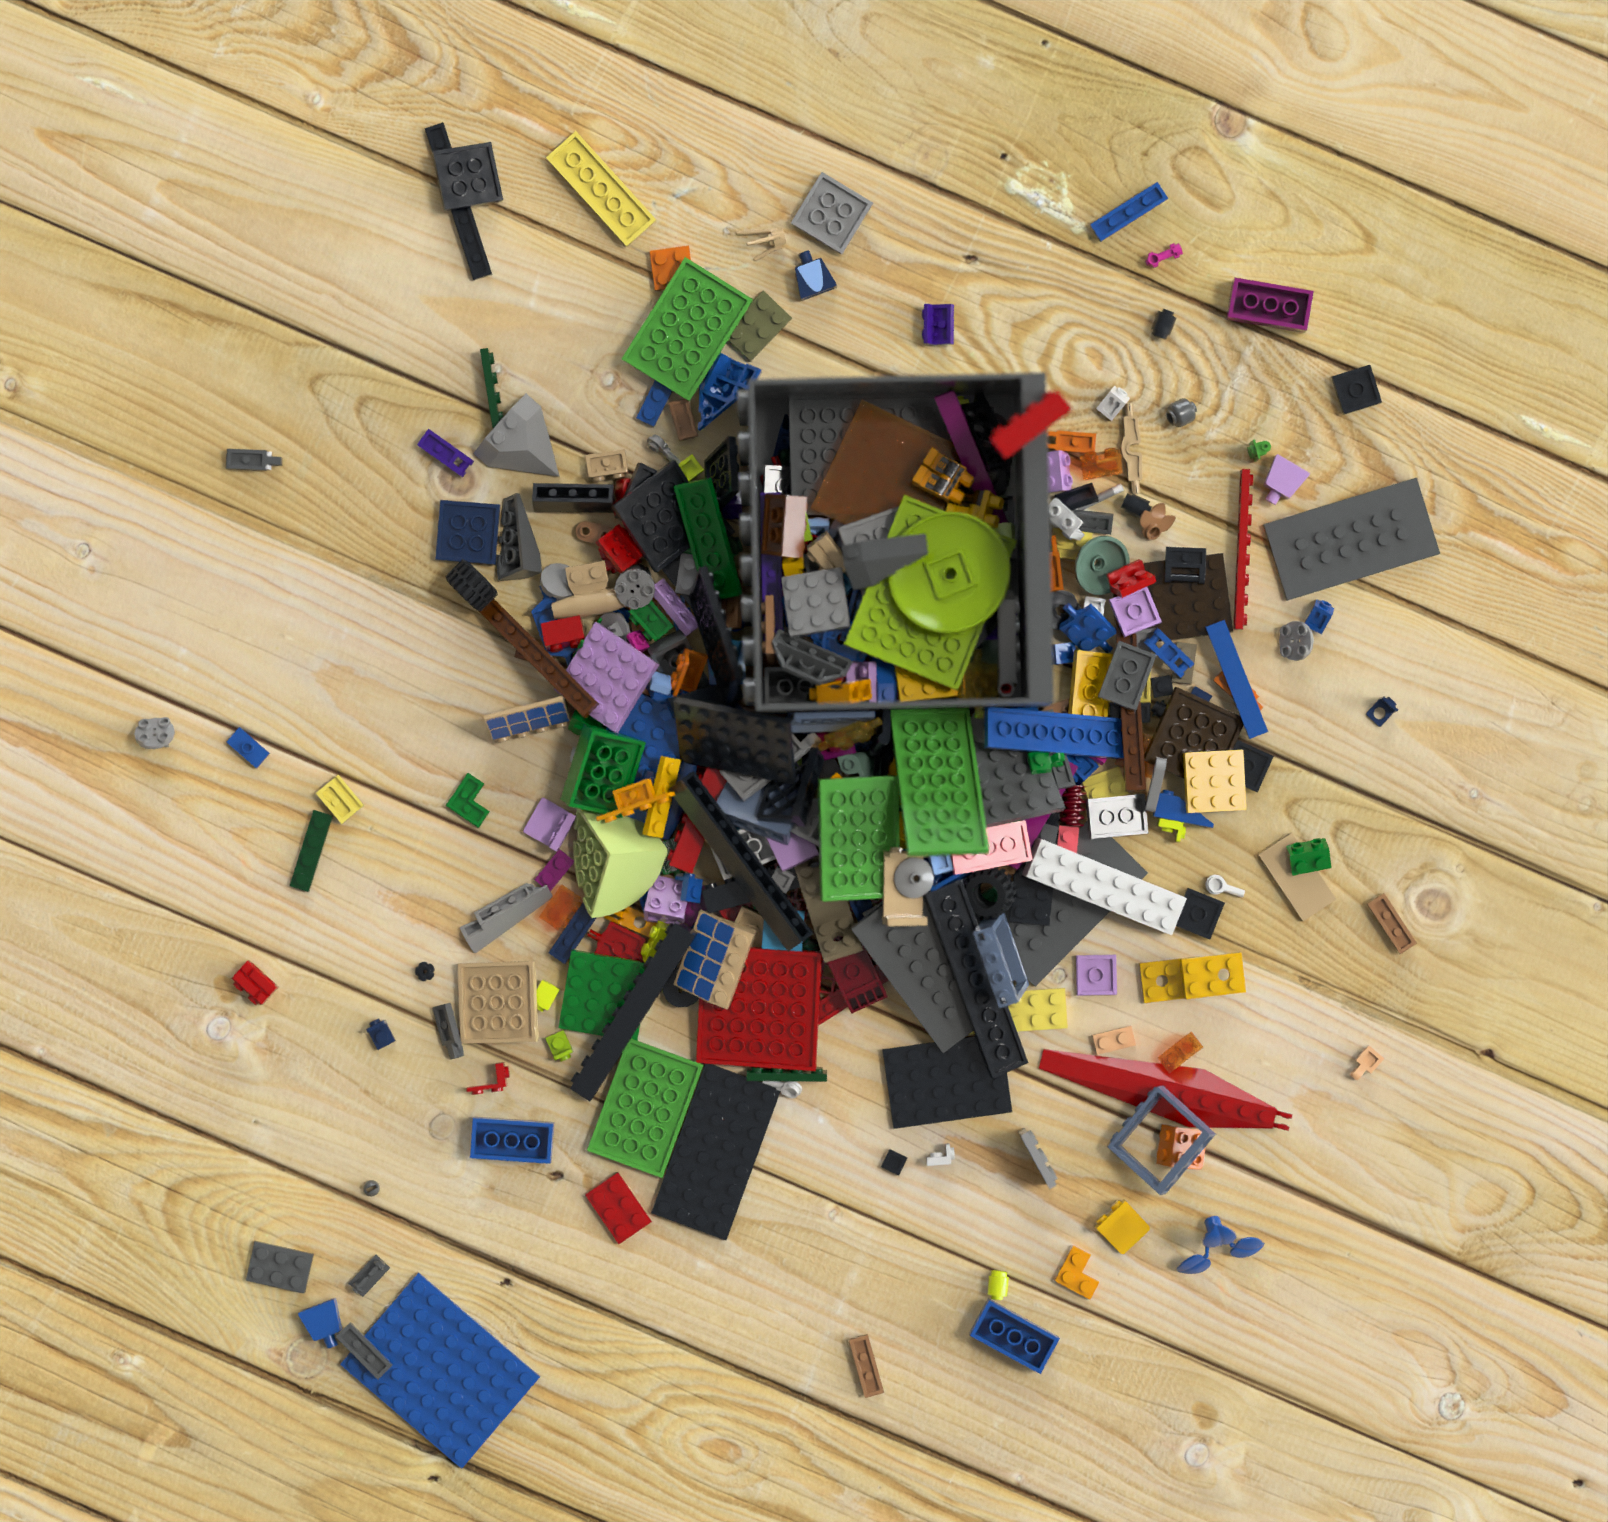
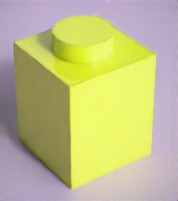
(546, 995)

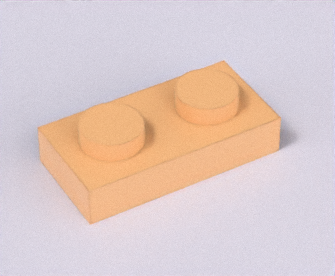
(1114, 1040)

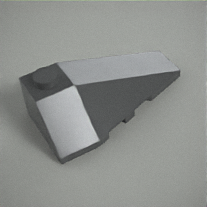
(519, 550)
(876, 559)
(786, 688)

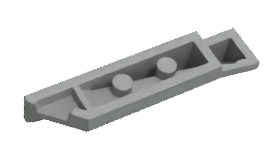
(503, 914)

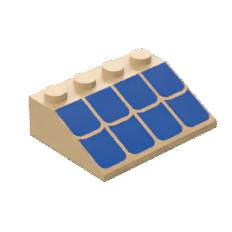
(528, 718)
(715, 959)

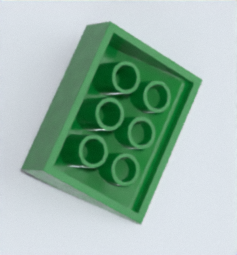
(599, 766)

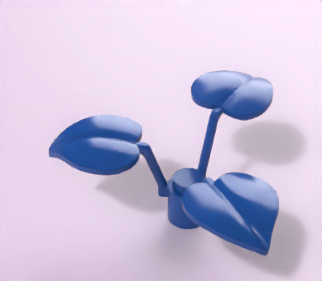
(1217, 1236)

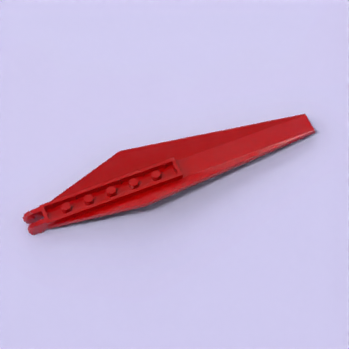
(1202, 1092)

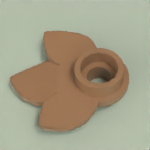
(1155, 521)

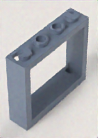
(1001, 960)
(1184, 1162)

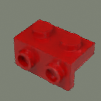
(619, 548)

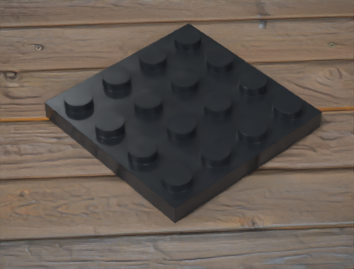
(654, 516)

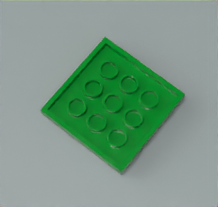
(595, 990)

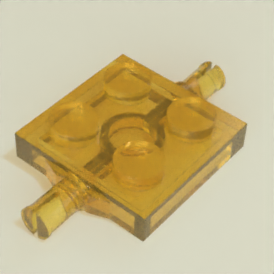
(979, 682)
(851, 734)

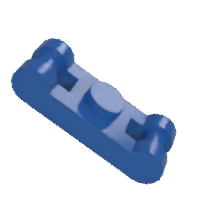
(1169, 653)

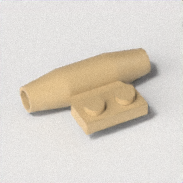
(590, 595)

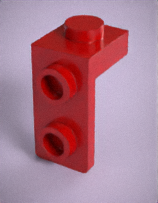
(502, 1074)

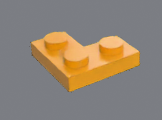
(1071, 1273)

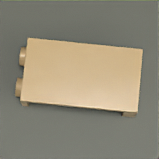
(897, 908)

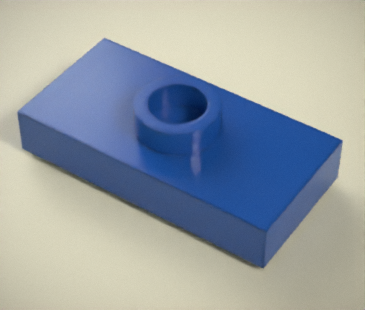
(248, 747)

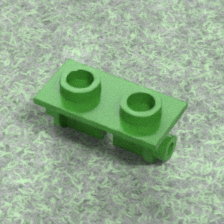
(1258, 449)

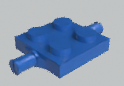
(1087, 628)

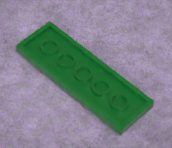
(708, 534)

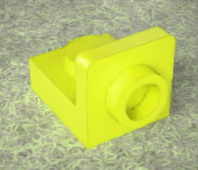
(1169, 825)

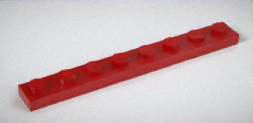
(1243, 541)

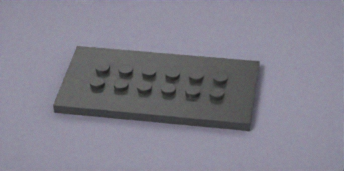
(1351, 539)
(1070, 917)
(919, 972)

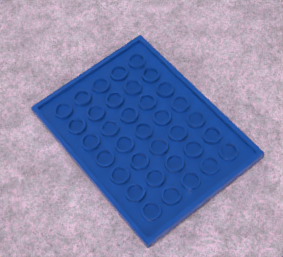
(445, 1371)

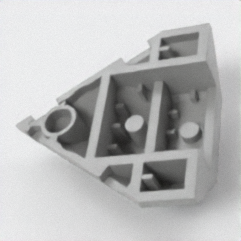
(520, 441)

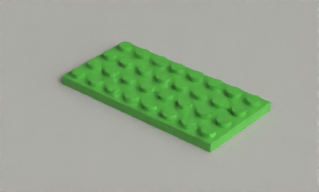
(938, 782)

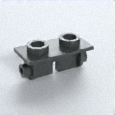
(369, 1275)

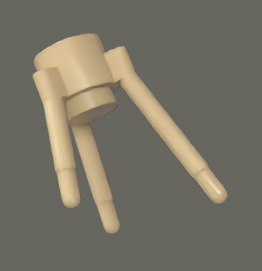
(774, 237)

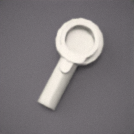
(1216, 884)
(788, 1088)

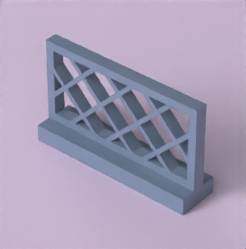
(826, 721)

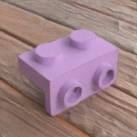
(1059, 471)

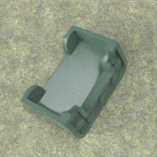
(857, 762)

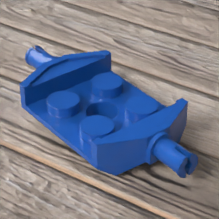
(544, 613)
(829, 641)

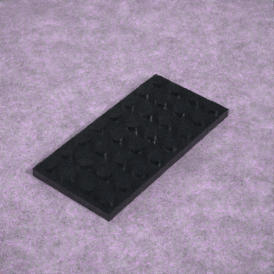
(716, 1151)

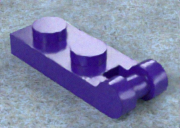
(444, 452)

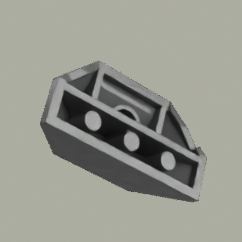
(808, 659)

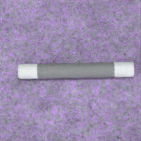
(1105, 495)

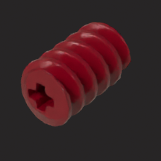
(1073, 807)

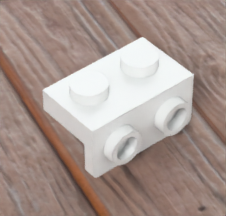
(1065, 519)

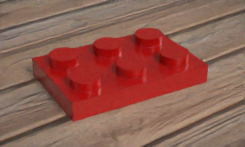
(618, 1208)

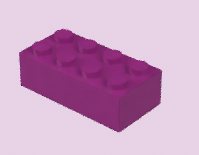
(1269, 305)

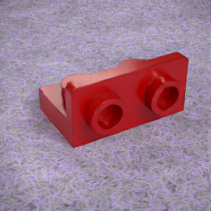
(1130, 579)

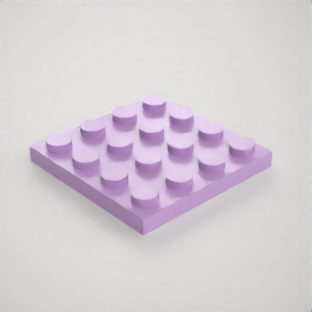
(611, 674)

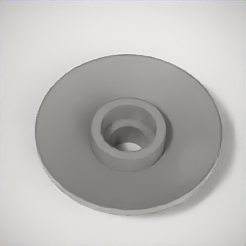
(904, 877)

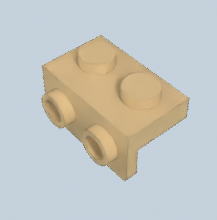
(607, 464)

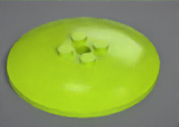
(980, 581)

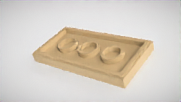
(1305, 891)

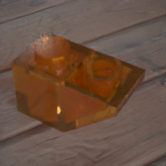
(1180, 1052)

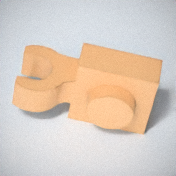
(1367, 1061)

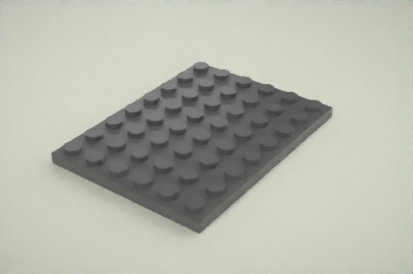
(821, 424)

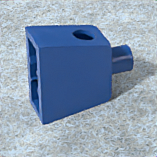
(323, 1322)

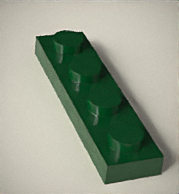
(490, 381)
(311, 851)
(774, 1074)

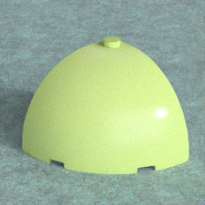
(614, 862)

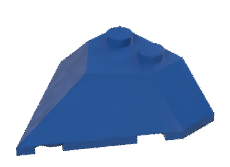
(721, 385)

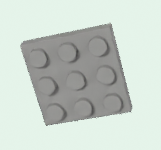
(831, 213)
(816, 602)
(1039, 1157)

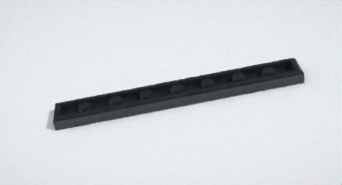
(463, 217)

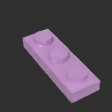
(675, 607)

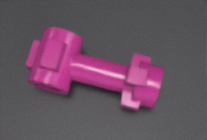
(1153, 258)

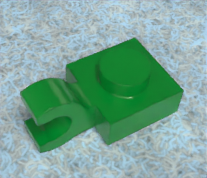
(1043, 763)

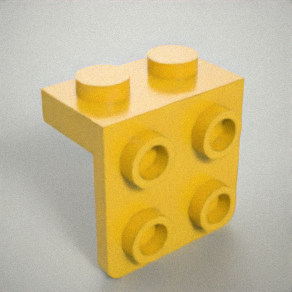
(1122, 1226)

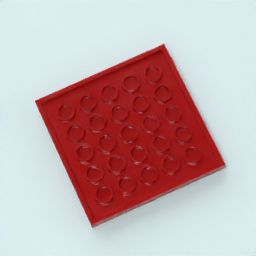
(770, 1016)

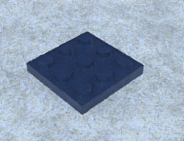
(468, 532)

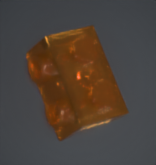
(1101, 463)
(560, 907)

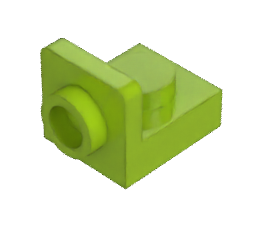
(560, 1046)

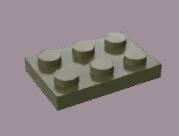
(759, 326)

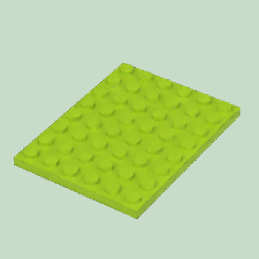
(890, 636)

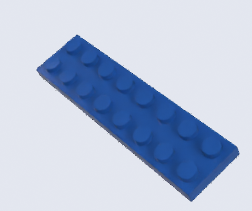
(1052, 733)

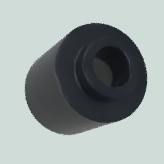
(1163, 324)
(1135, 505)

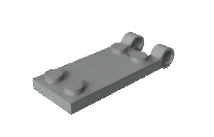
(748, 785)

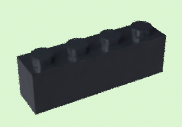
(573, 497)

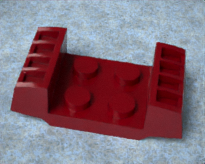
(857, 979)

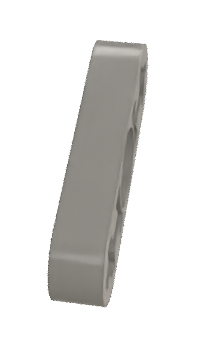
(1155, 784)

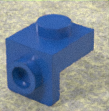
(691, 888)

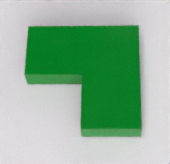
(463, 801)

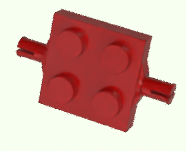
(618, 942)

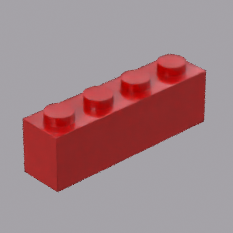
(1031, 424)

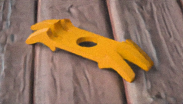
(627, 920)

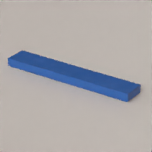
(1236, 679)

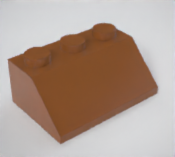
(784, 525)

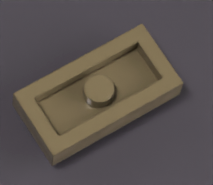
(1190, 651)

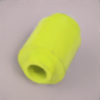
(998, 1284)

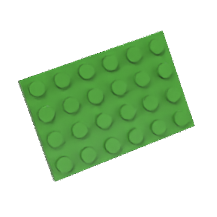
(687, 329)
(854, 830)
(645, 1107)

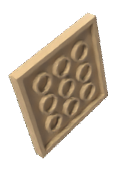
(498, 1002)

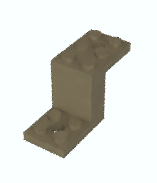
(827, 917)

